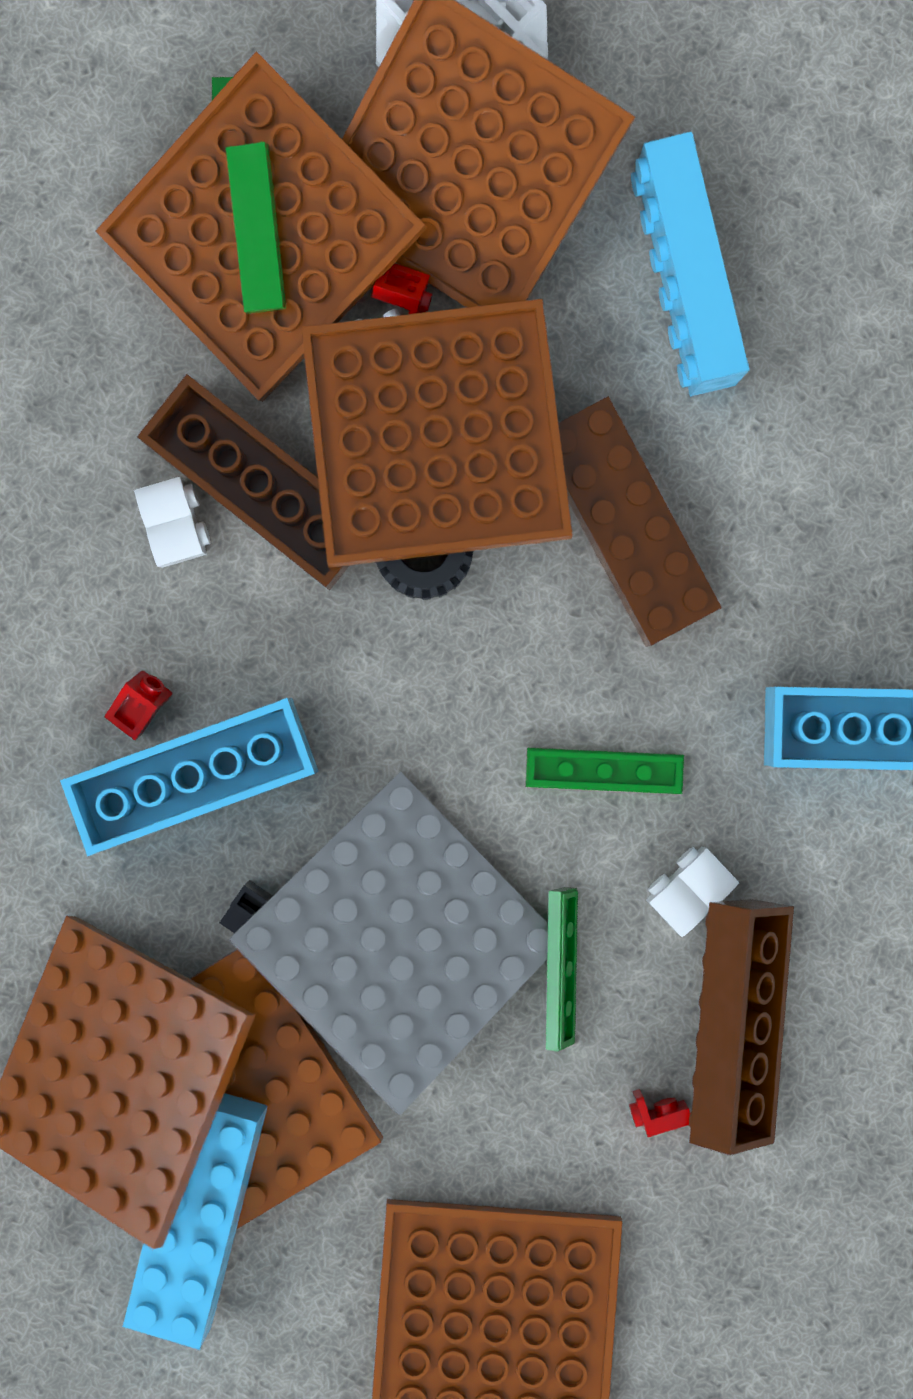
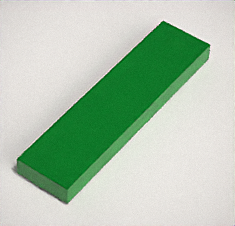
(256, 227)
(604, 770)
(561, 968)

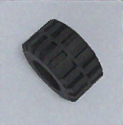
(427, 584)

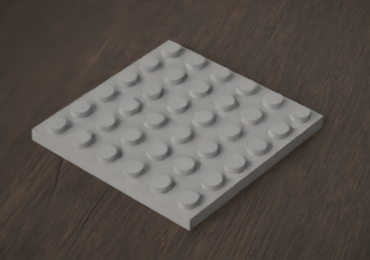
(396, 942)

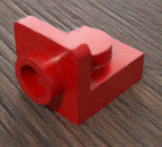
(404, 289)
(138, 704)
(664, 1118)

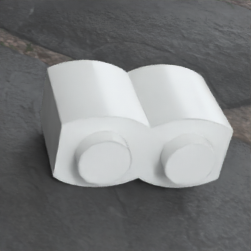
(171, 521)
(686, 894)

